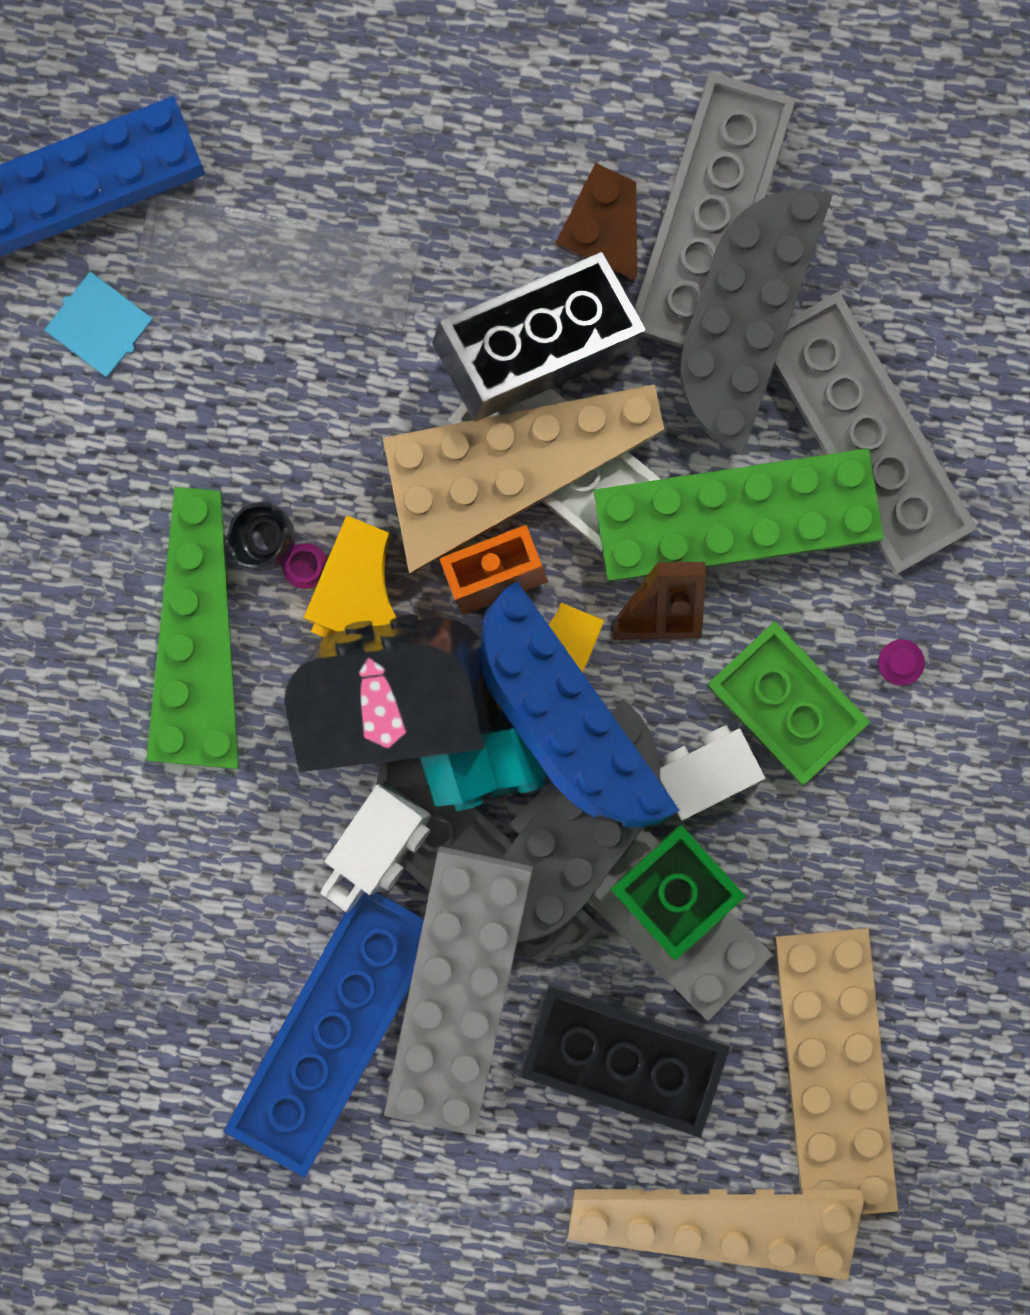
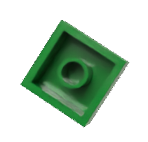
(677, 892)

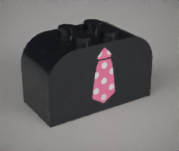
(389, 694)

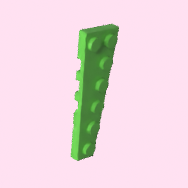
(194, 673)

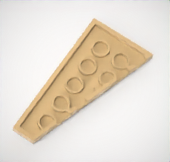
(484, 472)

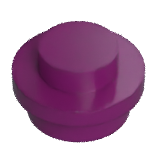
(304, 566)
(901, 662)

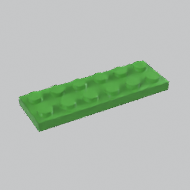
(739, 514)

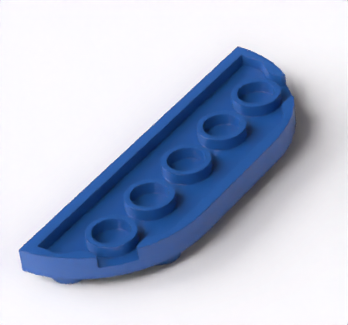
(565, 717)

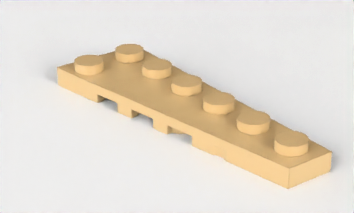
(763, 1230)

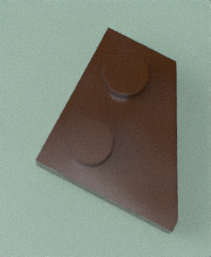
(604, 222)
(665, 604)

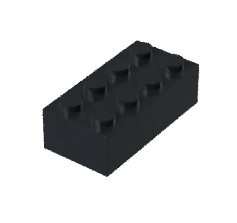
(537, 336)
(624, 1060)

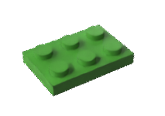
(788, 703)

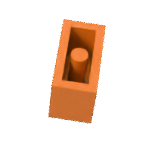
(489, 567)

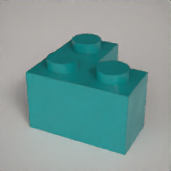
(497, 769)

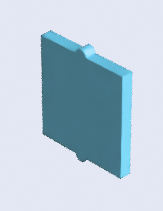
(98, 324)

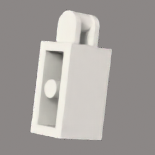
(710, 772)
(375, 845)

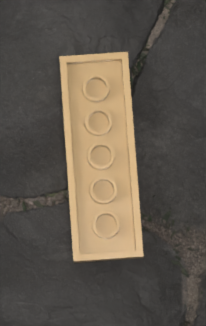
(836, 1065)

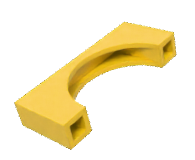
(355, 591)

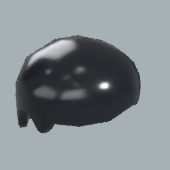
(274, 529)

